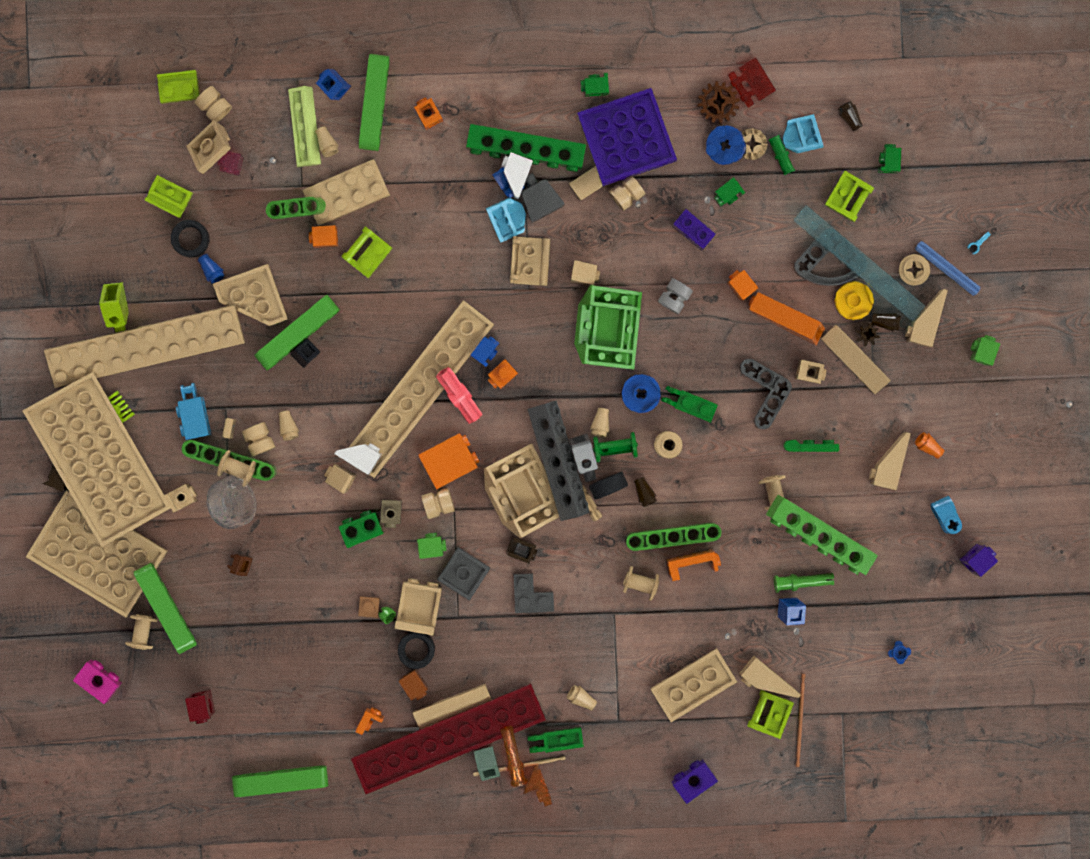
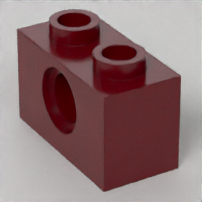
(200, 706)

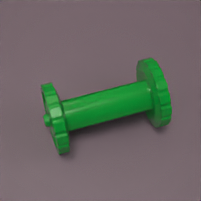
(615, 447)

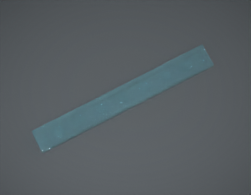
(859, 263)

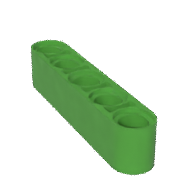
(374, 102)
(297, 332)
(200, 455)
(682, 538)
(165, 608)
(280, 781)

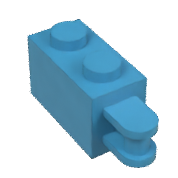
(193, 414)

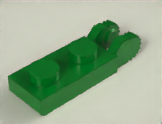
(691, 404)
(810, 446)
(558, 740)

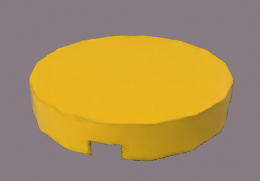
(853, 300)

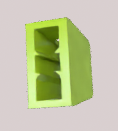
(114, 306)

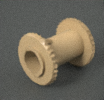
(675, 447)
(236, 468)
(773, 487)
(641, 583)
(141, 632)

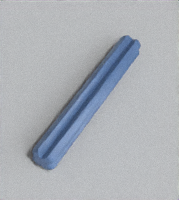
(947, 268)

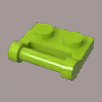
(843, 193)
(371, 257)
(776, 717)

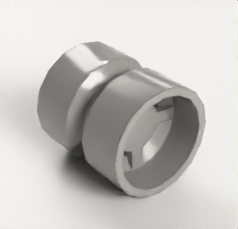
(679, 290)

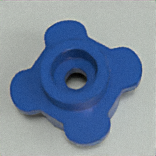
(905, 652)

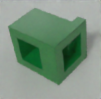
(595, 85)
(890, 159)
(728, 193)

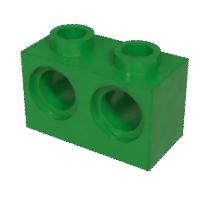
(363, 533)

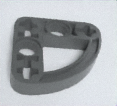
(823, 281)

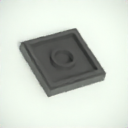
(463, 573)

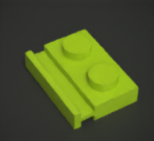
(178, 86)
(168, 196)

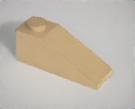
(925, 325)
(889, 467)
(763, 678)

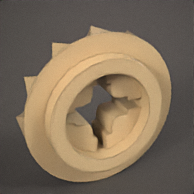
(759, 138)
(919, 262)

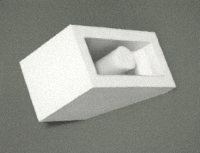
(516, 172)
(362, 456)

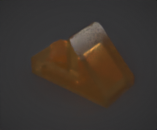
(535, 782)

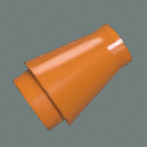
(927, 444)

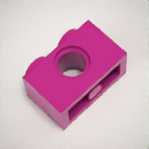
(86, 680)

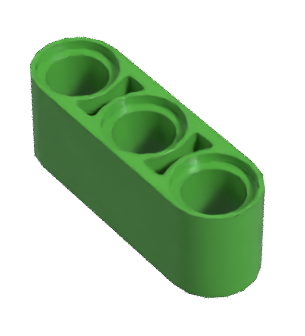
(304, 207)

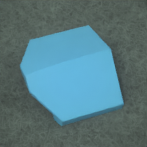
(802, 134)
(507, 218)

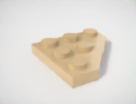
(253, 295)

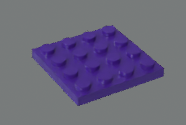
(627, 137)

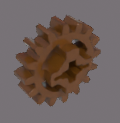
(727, 101)

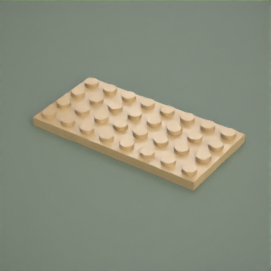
(97, 459)

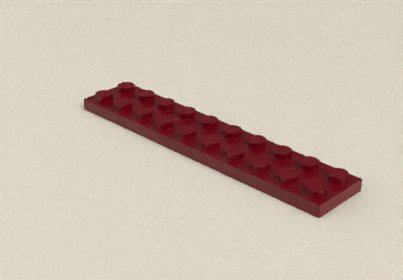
(447, 739)

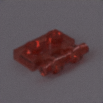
(757, 80)

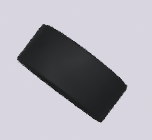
(175, 238)
(608, 485)
(416, 664)

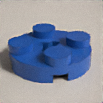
(714, 147)
(639, 404)

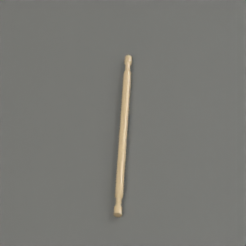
(531, 763)

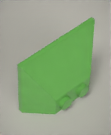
(608, 327)

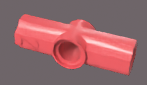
(459, 395)

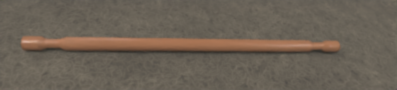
(800, 720)

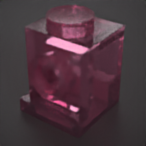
(231, 163)

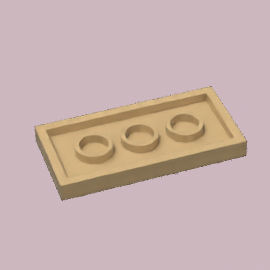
(348, 191)
(693, 685)

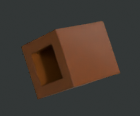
(413, 685)

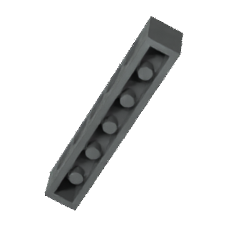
(558, 461)

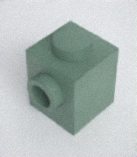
(487, 763)

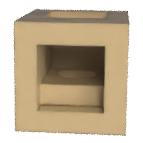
(802, 372)
(190, 497)

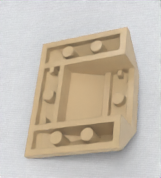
(521, 491)

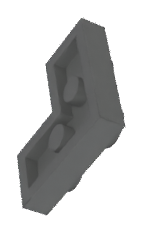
(527, 600)

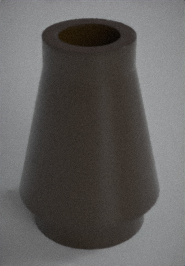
(850, 115)
(888, 321)
(645, 494)

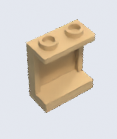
(418, 607)

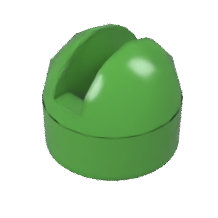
(387, 615)

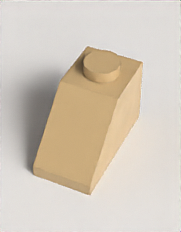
(584, 273)
(339, 478)

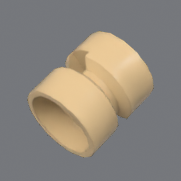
(210, 101)
(627, 192)
(258, 439)
(438, 503)

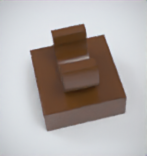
(240, 565)

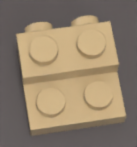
(209, 146)

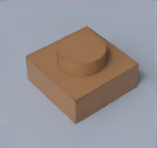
(369, 606)

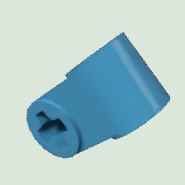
(944, 512)

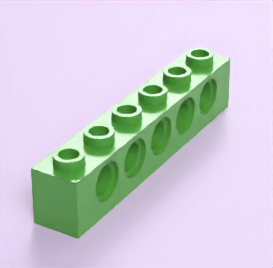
(863, 557)

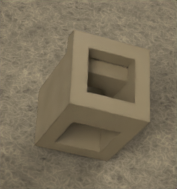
(396, 507)

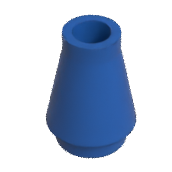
(211, 270)

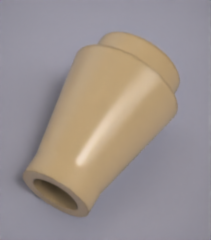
(327, 144)
(600, 424)
(288, 428)
(580, 697)

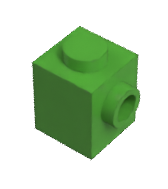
(985, 350)
(431, 546)

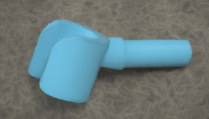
(979, 242)

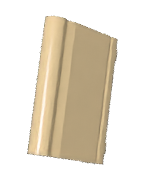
(530, 261)

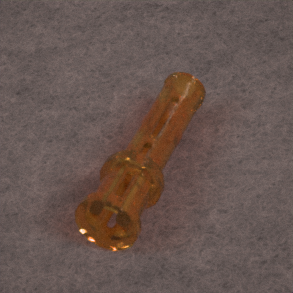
(514, 764)

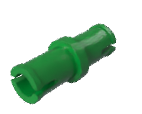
(781, 155)

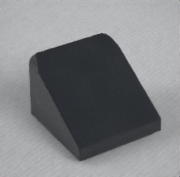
(305, 353)

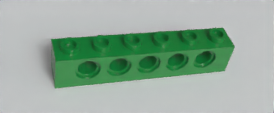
(478, 133)

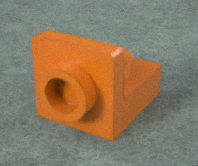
(502, 374)
(366, 723)

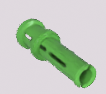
(794, 582)

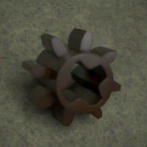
(871, 331)

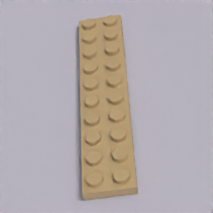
(145, 345)
(420, 386)

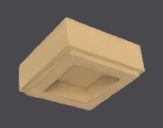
(229, 428)

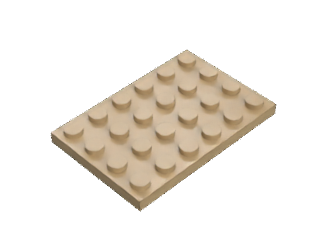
(105, 572)

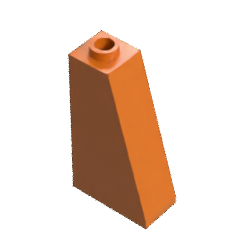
(787, 318)

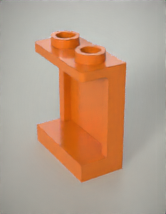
(449, 460)
(691, 559)

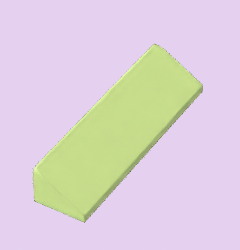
(304, 126)

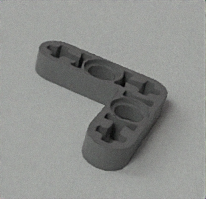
(772, 385)

